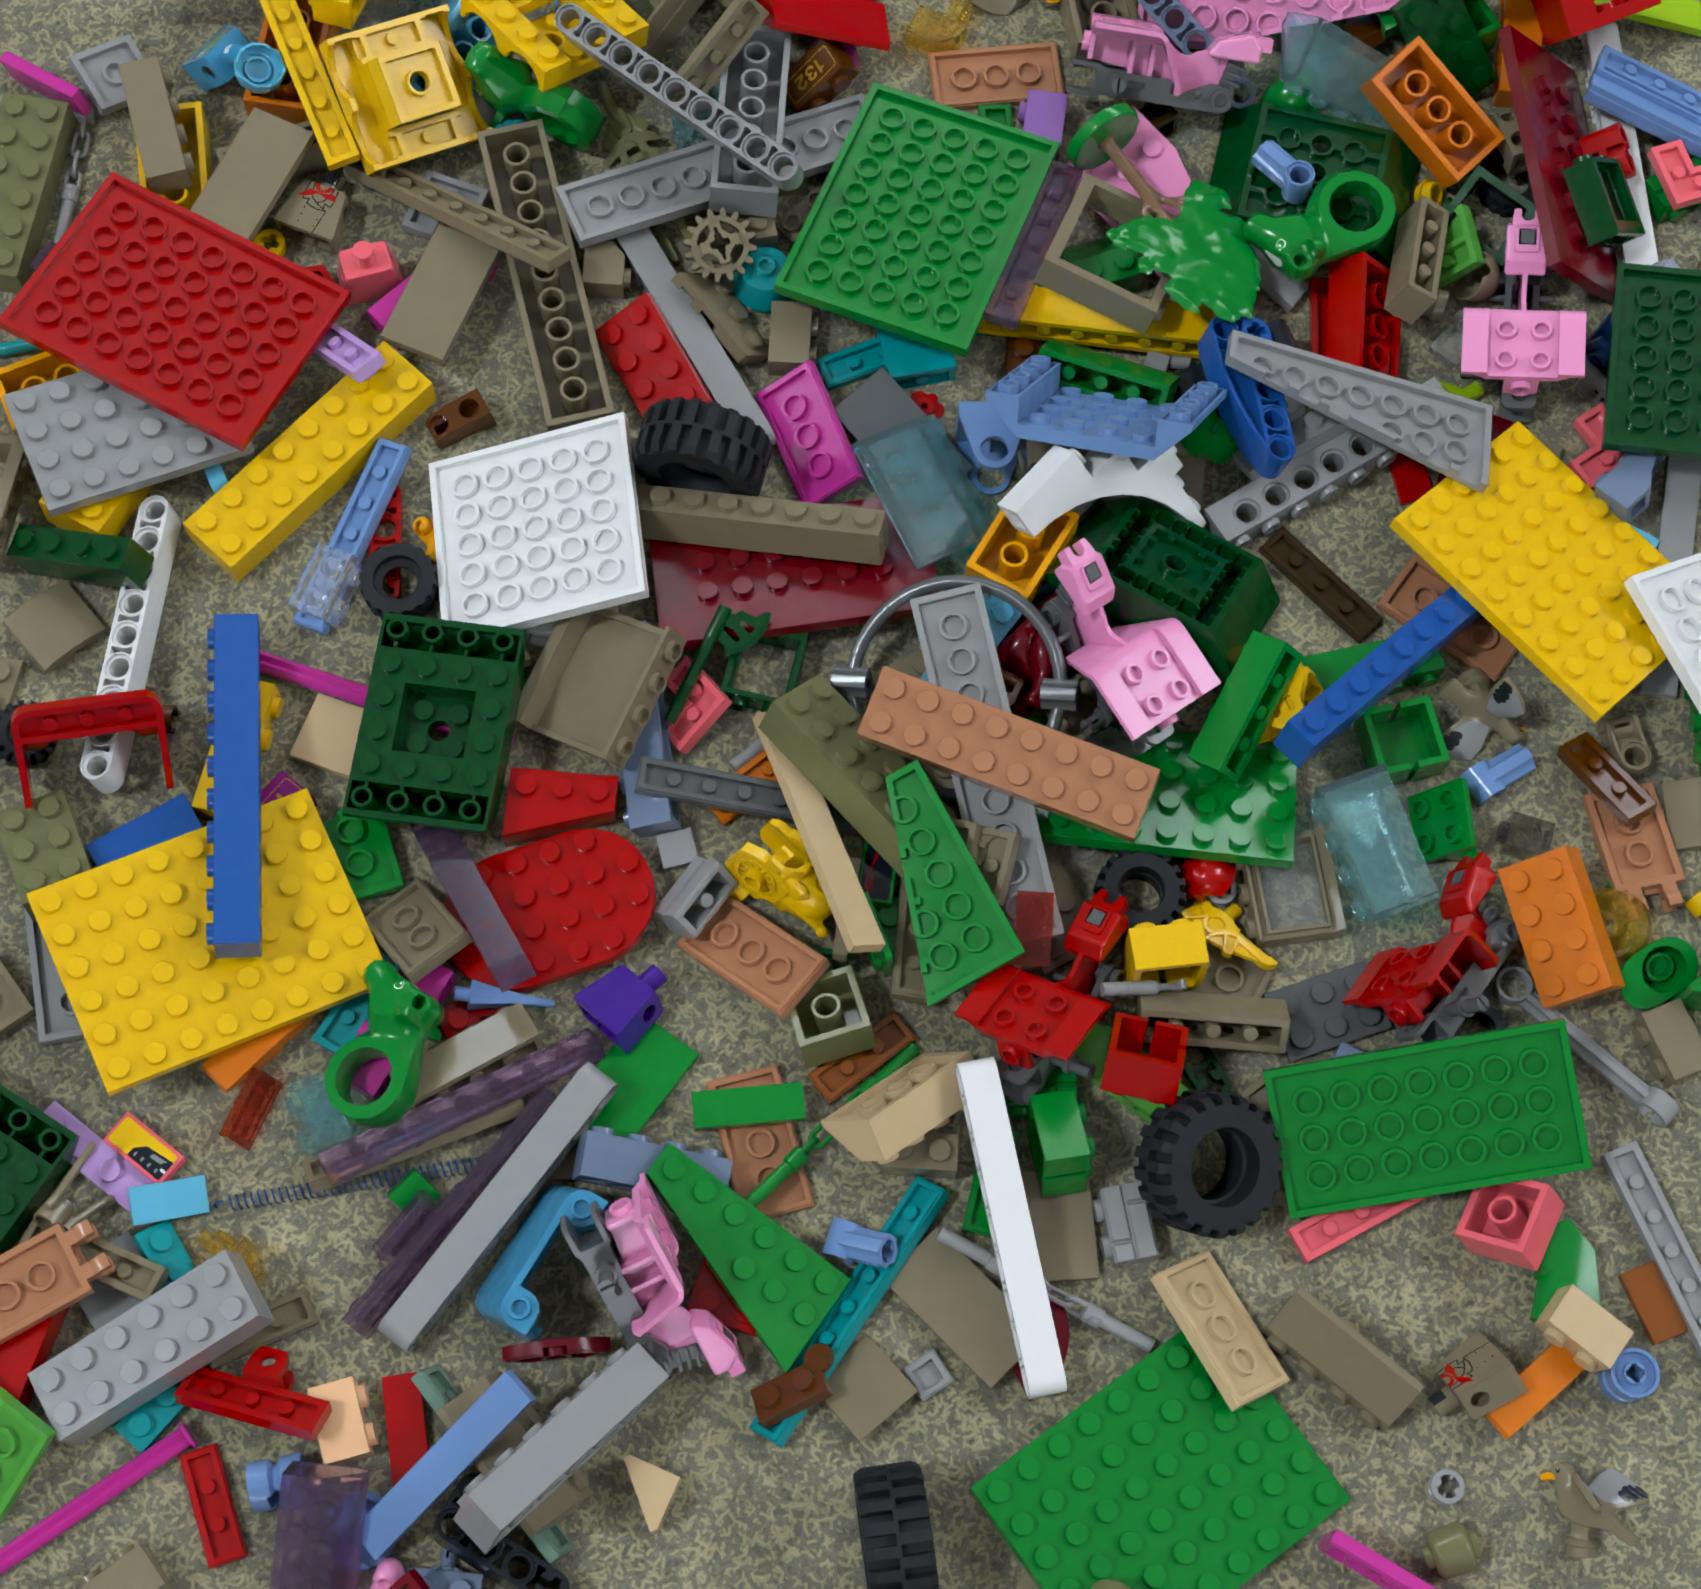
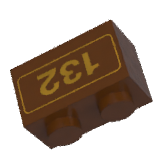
(820, 75)

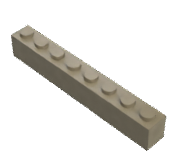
(763, 524)

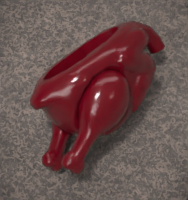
(1027, 657)

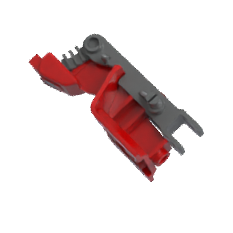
(1441, 983)
(1045, 1021)

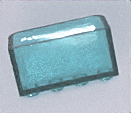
(1329, 67)
(1374, 846)

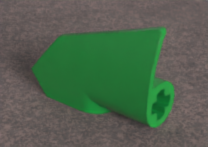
(1566, 1262)

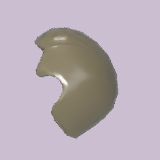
(1482, 279)

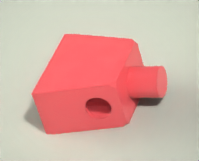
(368, 271)

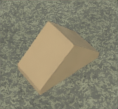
(653, 1488)

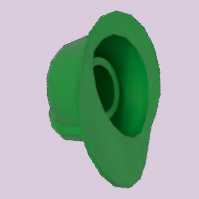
(1658, 972)

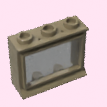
(1293, 902)

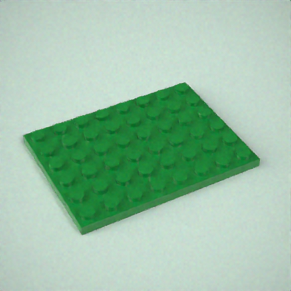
(917, 219)
(1160, 1485)

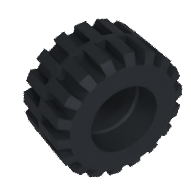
(1151, 870)

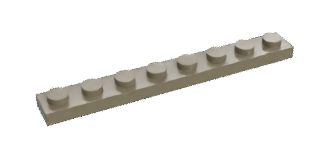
(465, 215)

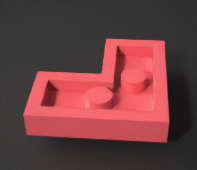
(1676, 174)
(1595, 460)
(700, 711)

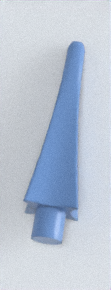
(483, 996)

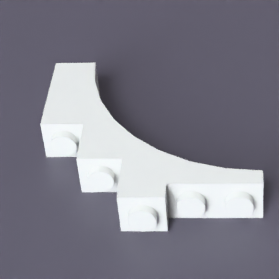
(1068, 480)

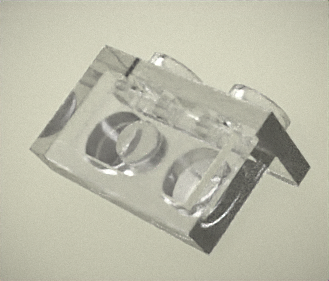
(327, 585)

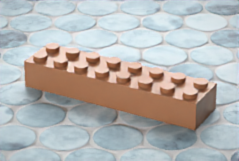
(1008, 754)

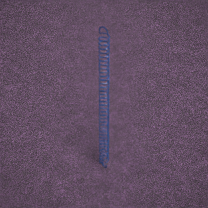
(462, 1161)

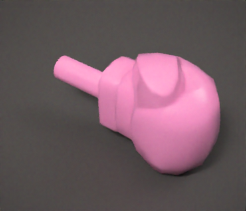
(387, 1573)

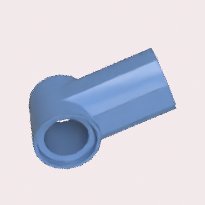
(1284, 171)
(1494, 776)
(860, 1245)

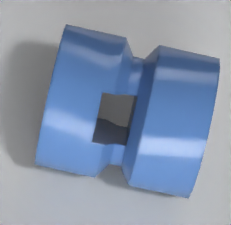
(1630, 1377)
(264, 1481)

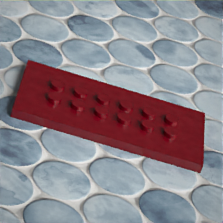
(1550, 133)
(796, 590)

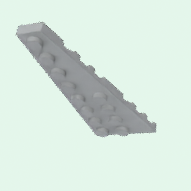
(1414, 419)

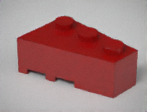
(556, 802)
(27, 1353)

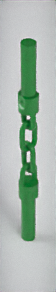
(798, 1157)

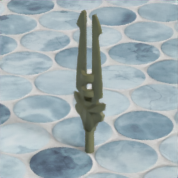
(628, 141)

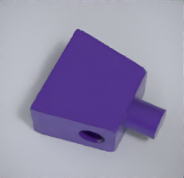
(623, 1004)

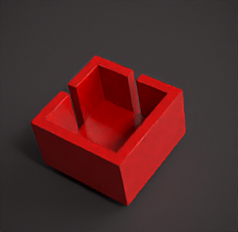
(1142, 1075)

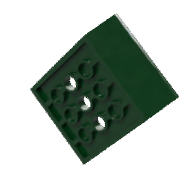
(1350, 146)

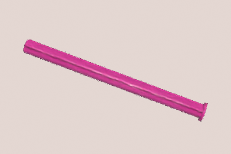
(318, 680)
(96, 1496)

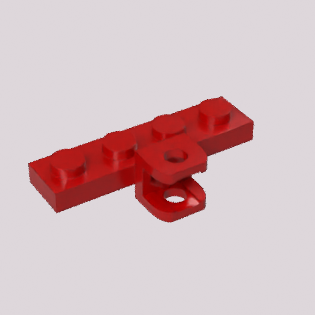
(259, 1397)

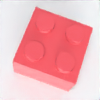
(1511, 1222)

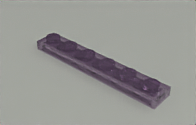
(1032, 244)

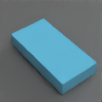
(168, 1200)

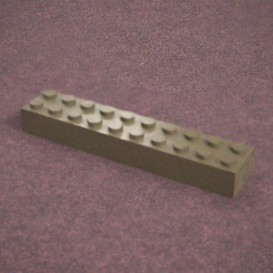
(550, 304)

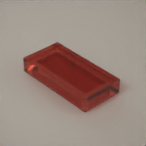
(250, 1109)

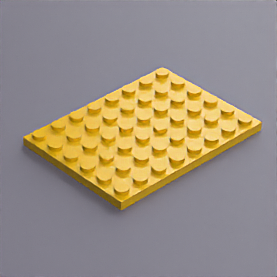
(1543, 568)
(140, 959)

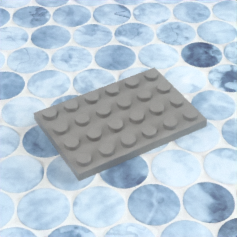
(102, 442)

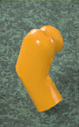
(425, 530)

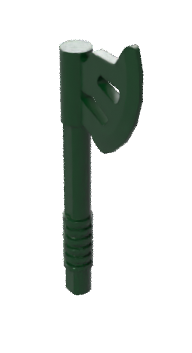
(715, 633)

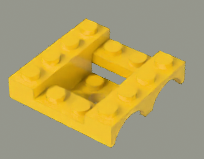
(538, 39)
(375, 91)

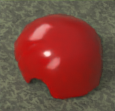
(1206, 878)

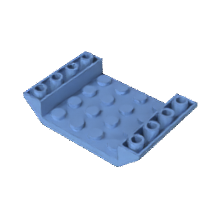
(1038, 411)

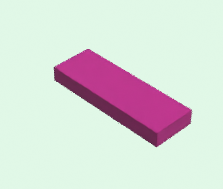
(45, 82)

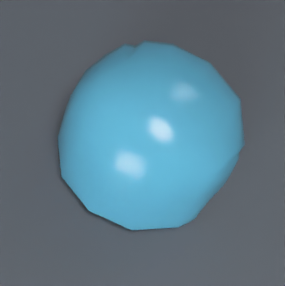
(259, 68)

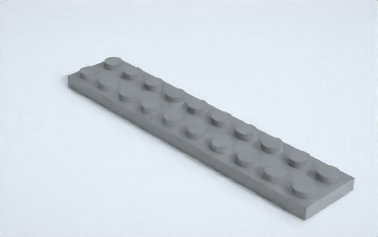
(680, 180)
(964, 659)

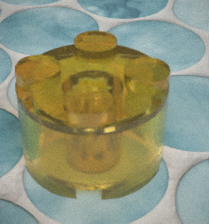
(1631, 921)

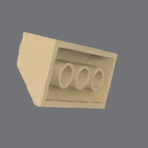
(900, 1108)

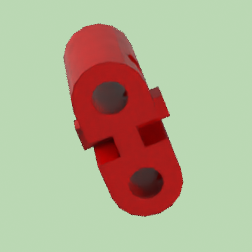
(1613, 144)

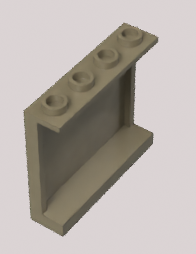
(599, 683)

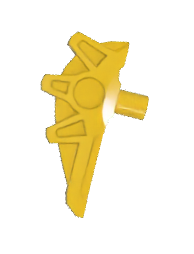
(1224, 934)

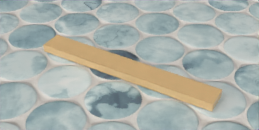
(825, 852)

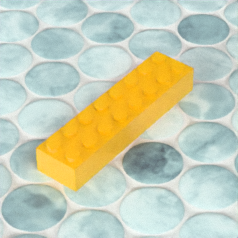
(308, 464)

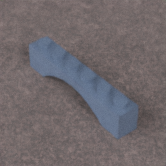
(1628, 485)

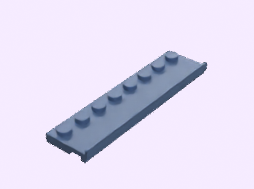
(1646, 99)

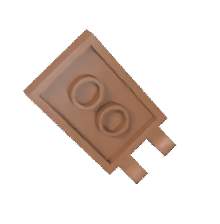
(1639, 854)
(47, 1276)

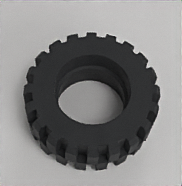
(701, 448)
(1249, 1169)
(895, 1527)

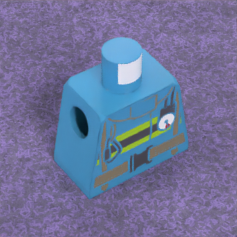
(218, 56)

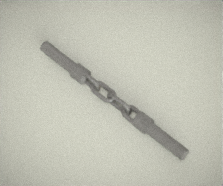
(70, 193)
(1091, 1313)

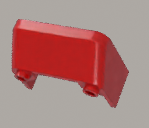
(40, 723)

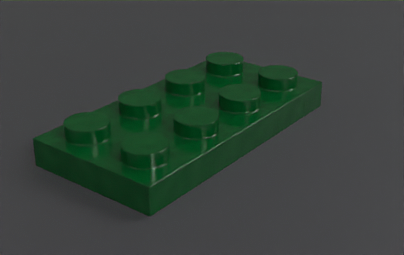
(1450, 35)

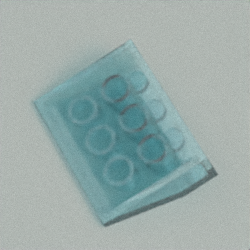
(924, 490)

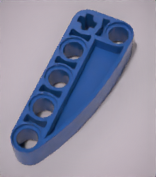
(1252, 410)

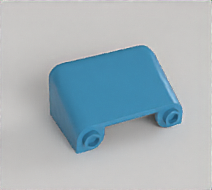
(504, 1292)

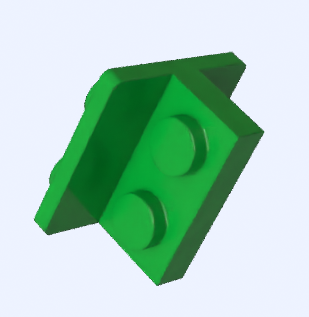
(1444, 822)

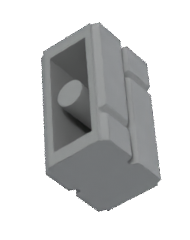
(695, 897)
(1126, 1225)

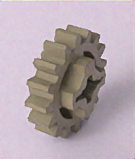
(735, 240)

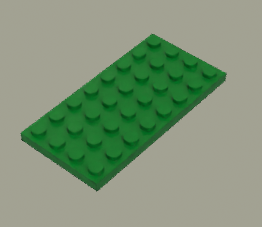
(1201, 812)
(1428, 1118)

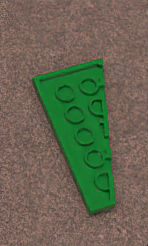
(951, 906)

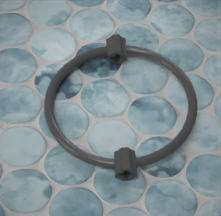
(1055, 694)

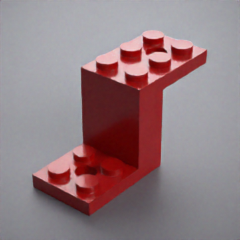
(1570, 18)

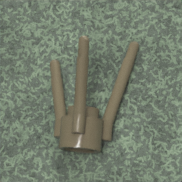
(58, 1208)

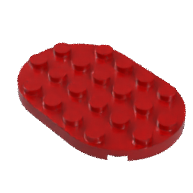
(569, 902)

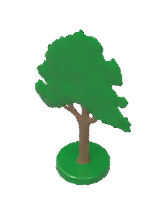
(1198, 249)

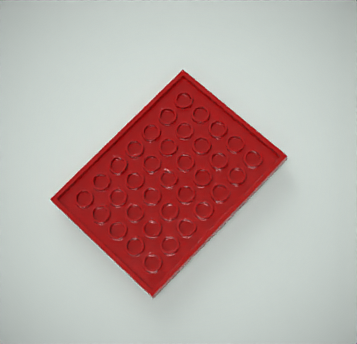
(175, 311)

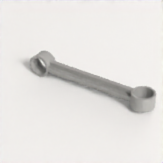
(1592, 1053)

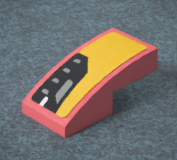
(144, 1149)

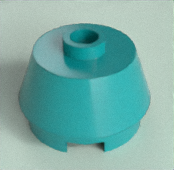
(757, 285)

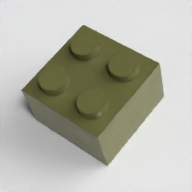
(832, 1019)

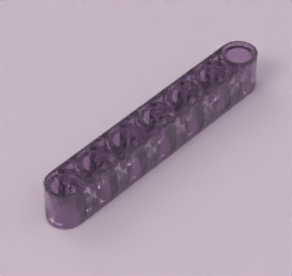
(475, 906)

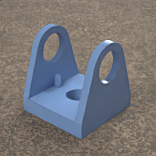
(985, 443)

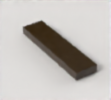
(1320, 585)

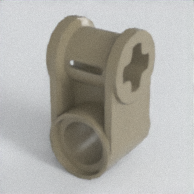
(1625, 738)

